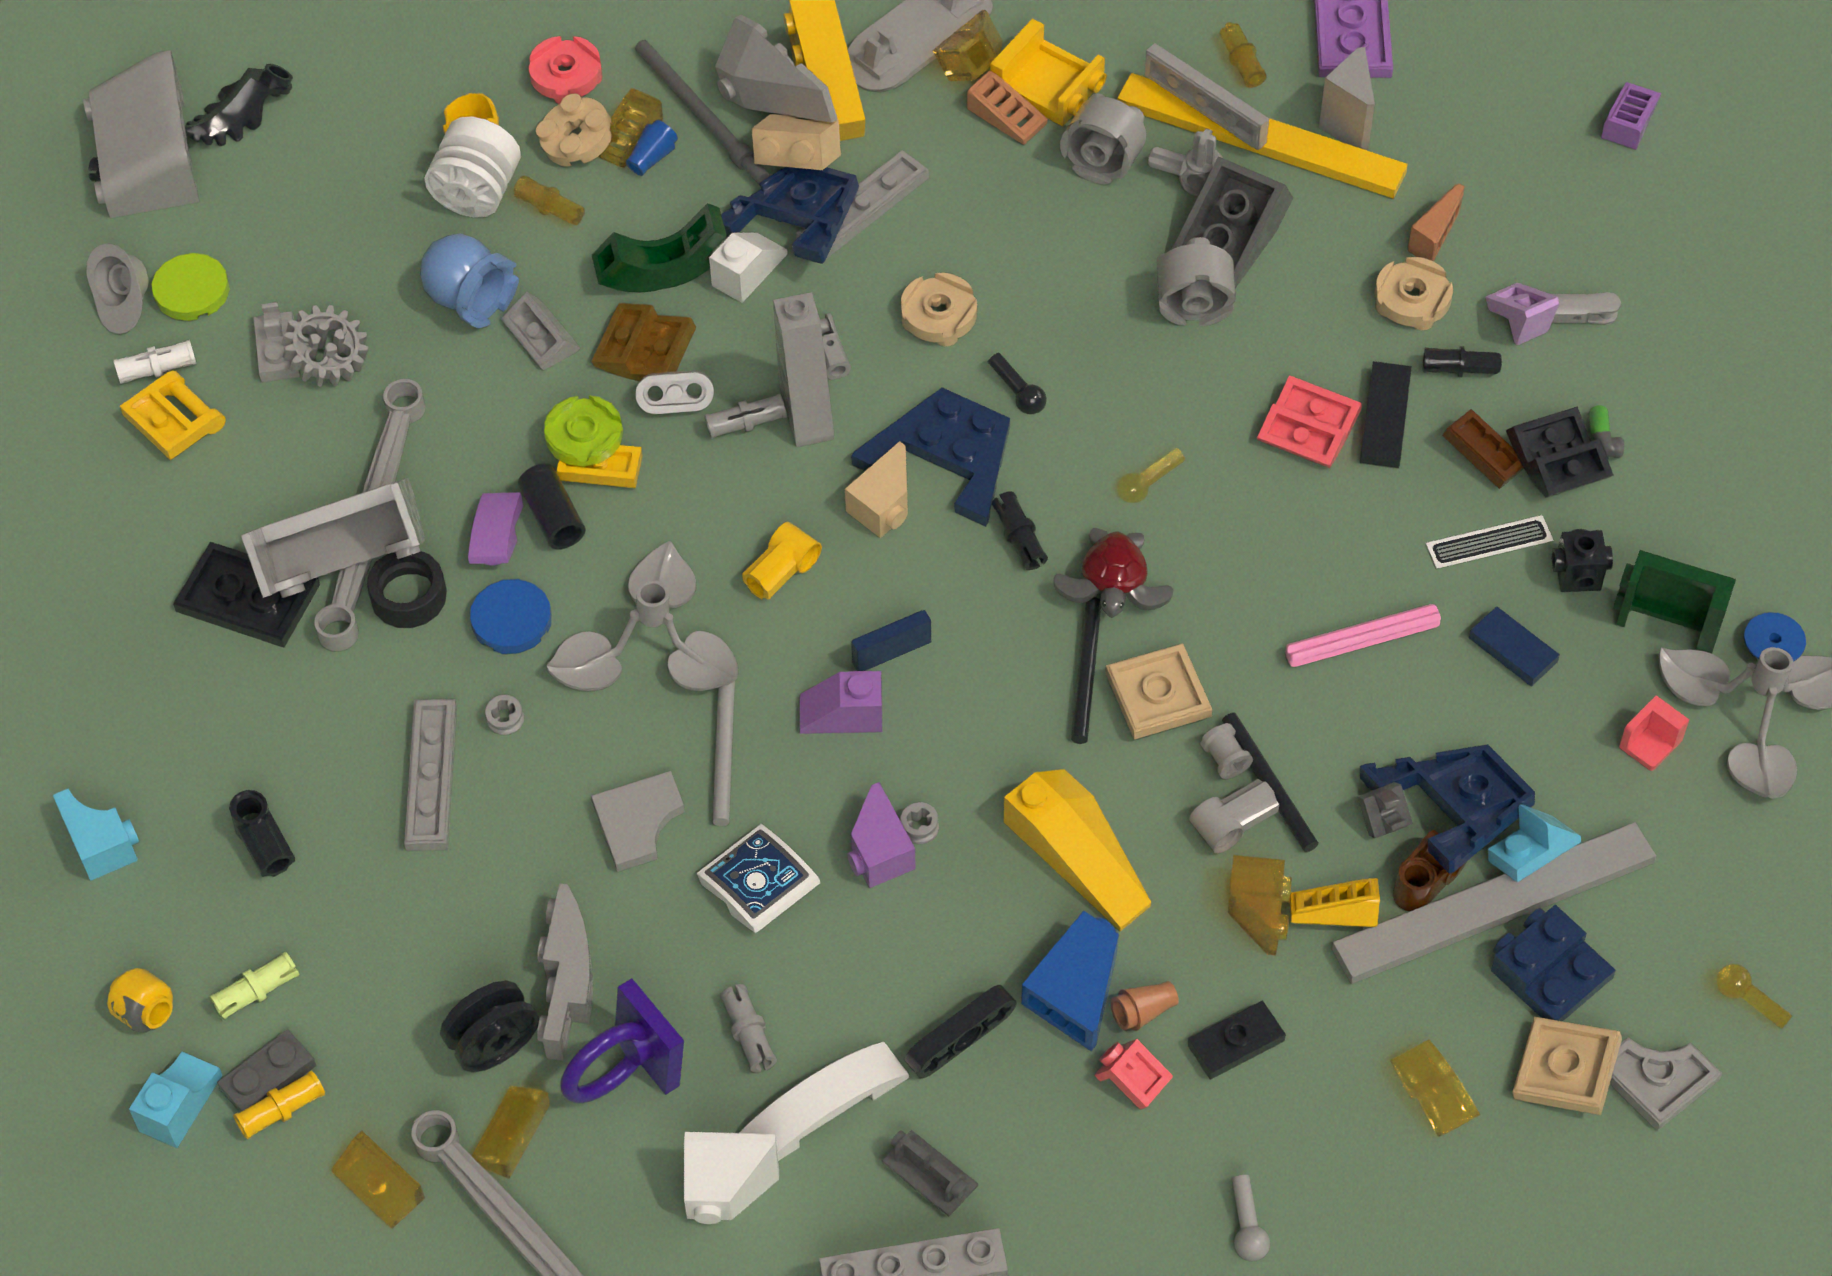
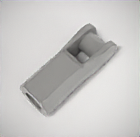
(1590, 308)
(835, 356)

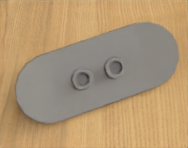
(904, 40)

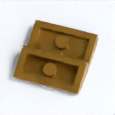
(642, 342)

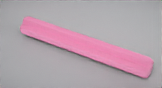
(1362, 635)

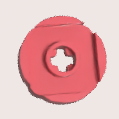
(557, 84)

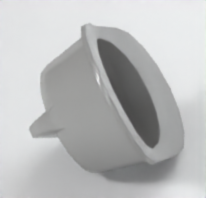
(117, 286)

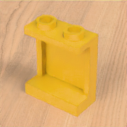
(1047, 74)

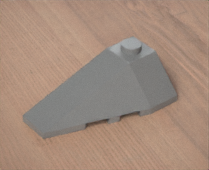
(765, 77)

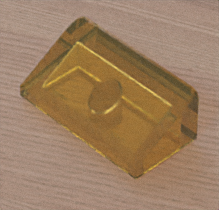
(511, 1130)
(378, 1180)

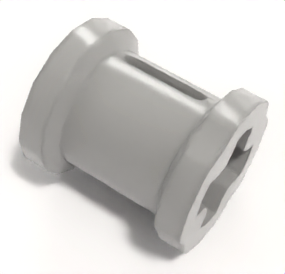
(1226, 751)

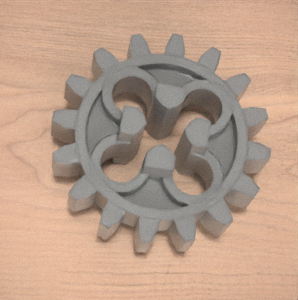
(304, 350)

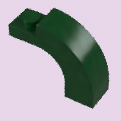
(660, 263)

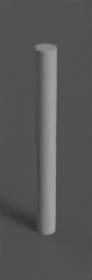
(723, 755)

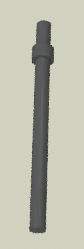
(739, 152)

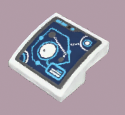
(758, 878)

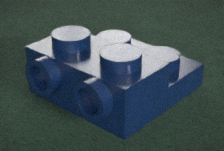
(1551, 964)

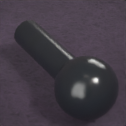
(1029, 398)

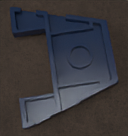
(801, 198)
(955, 437)
(1470, 788)

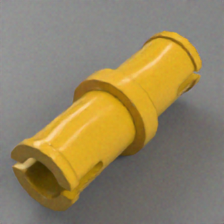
(279, 1104)

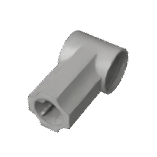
(1226, 820)

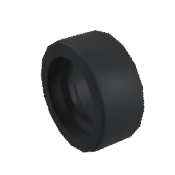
(415, 612)

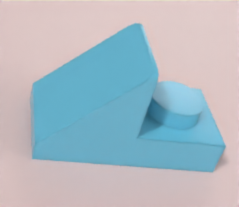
(1533, 845)

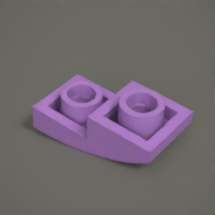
(494, 528)

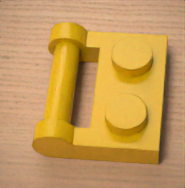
(164, 422)

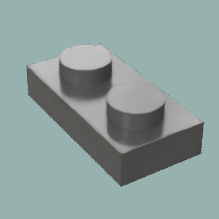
(269, 1068)

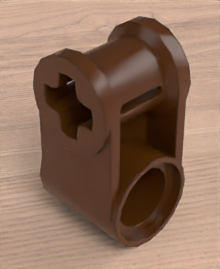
(1425, 871)

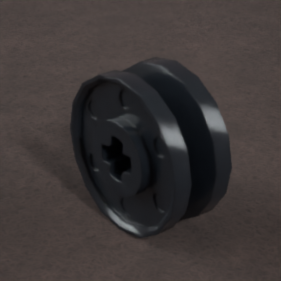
(489, 1026)

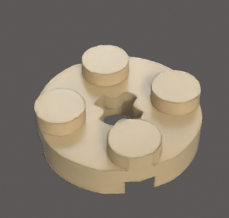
(567, 116)
(1411, 310)
(942, 326)

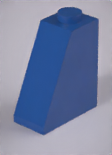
(1075, 980)

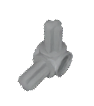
(1191, 168)

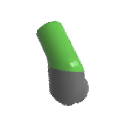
(1600, 430)

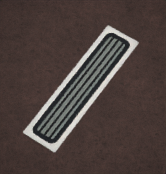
(1489, 541)

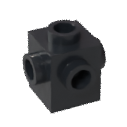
(1581, 560)

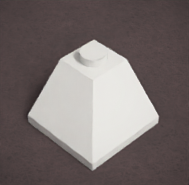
(726, 1173)

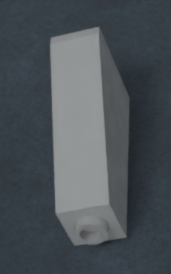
(803, 369)

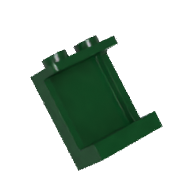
(1675, 595)

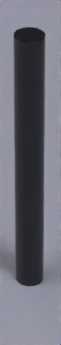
(1086, 671)
(1264, 773)

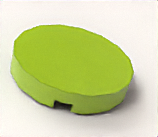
(190, 286)
(583, 430)

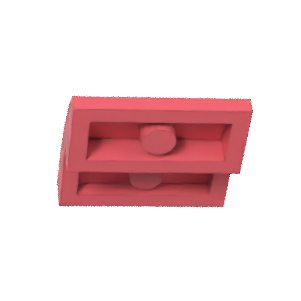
(1310, 421)

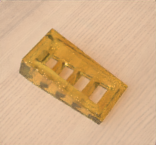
(635, 107)

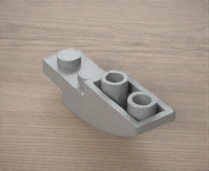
(569, 973)

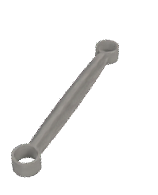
(382, 472)
(493, 1199)

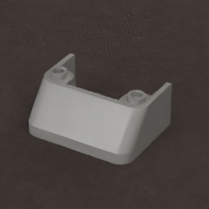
(334, 537)

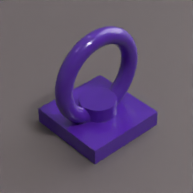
(645, 1040)

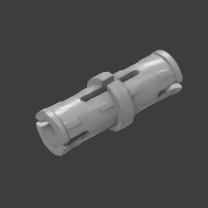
(745, 416)
(748, 1028)

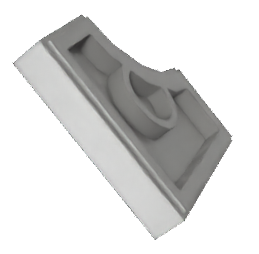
(635, 816)
(1663, 1081)

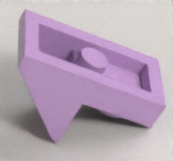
(1527, 309)

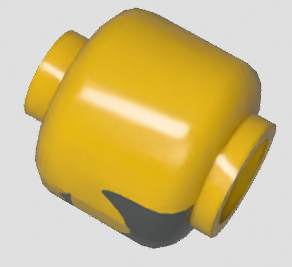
(140, 1000)

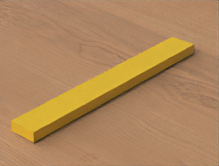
(1283, 143)

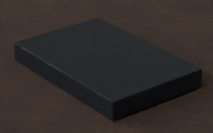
(228, 595)

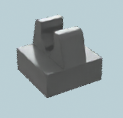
(1385, 810)

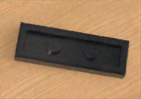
(1385, 414)

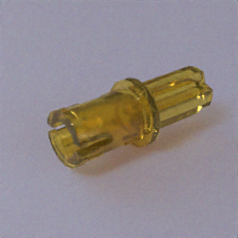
(1242, 55)
(548, 200)

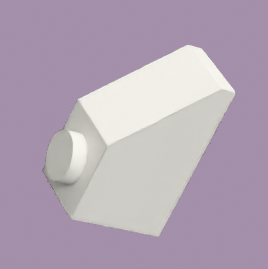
(744, 263)

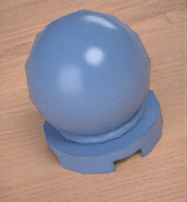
(468, 278)

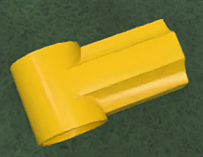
(786, 554)

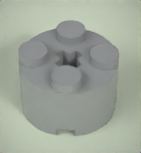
(1104, 139)
(1196, 283)

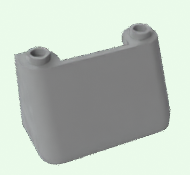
(142, 139)

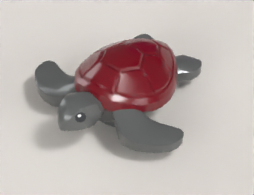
(1114, 570)

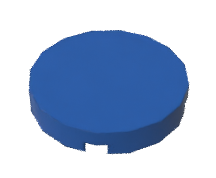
(510, 616)

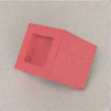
(1654, 733)

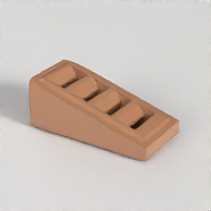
(993, 89)
(1433, 227)

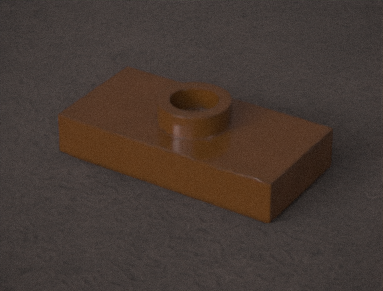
(1484, 448)

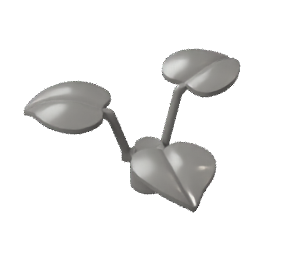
(655, 585)
(1701, 676)

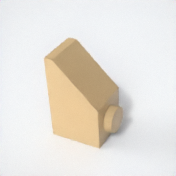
(880, 493)

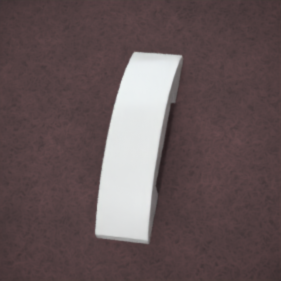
(827, 1095)

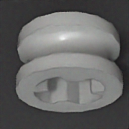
(516, 715)
(916, 812)

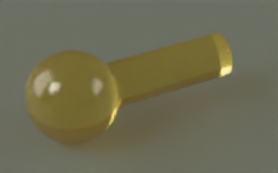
(1135, 486)
(1736, 982)

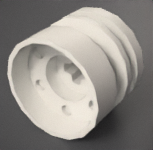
(472, 167)

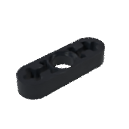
(960, 1031)

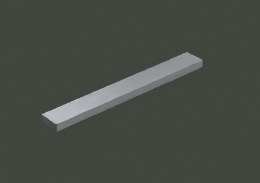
(1491, 904)

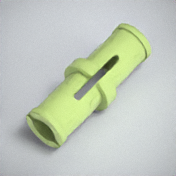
(254, 985)

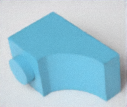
(98, 835)
(174, 1099)

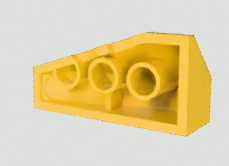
(1075, 839)

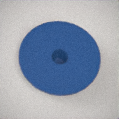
(1774, 631)

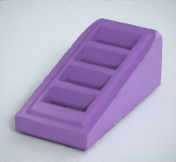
(1626, 132)

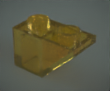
(969, 49)
(1257, 898)

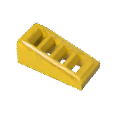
(1338, 904)

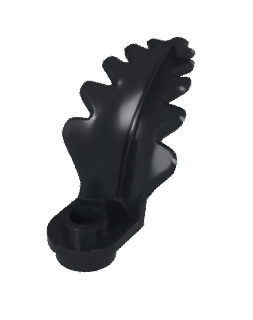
(239, 105)

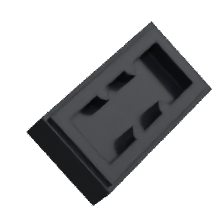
(1236, 1039)

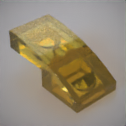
(1436, 1087)

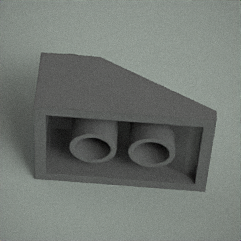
(1237, 213)

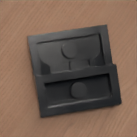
(1559, 452)

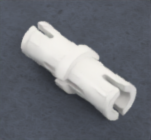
(154, 362)

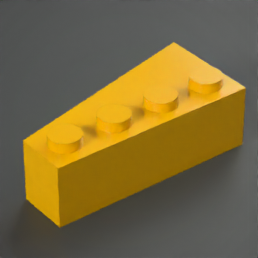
(821, 47)

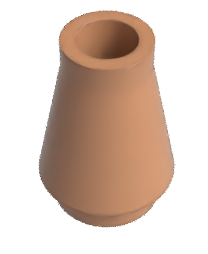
(1142, 1004)

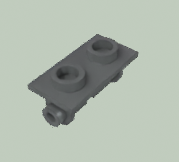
(929, 1172)

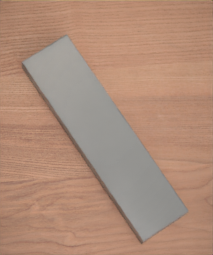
(1206, 96)
(878, 195)
(430, 775)

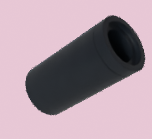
(551, 506)

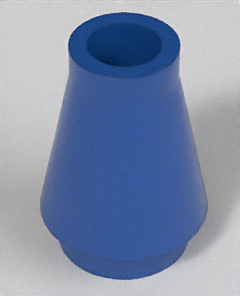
(653, 145)

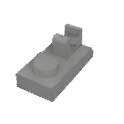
(269, 338)

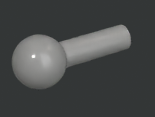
(1251, 1240)

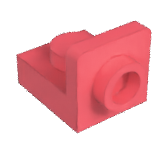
(1134, 1072)

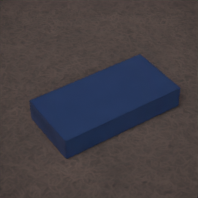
(891, 641)
(1514, 646)

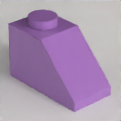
(843, 704)
(879, 841)

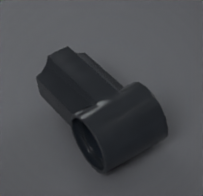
(260, 834)

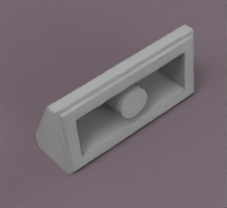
(539, 331)

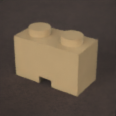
(795, 142)

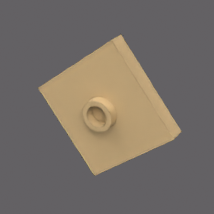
(1158, 691)
(1567, 1065)

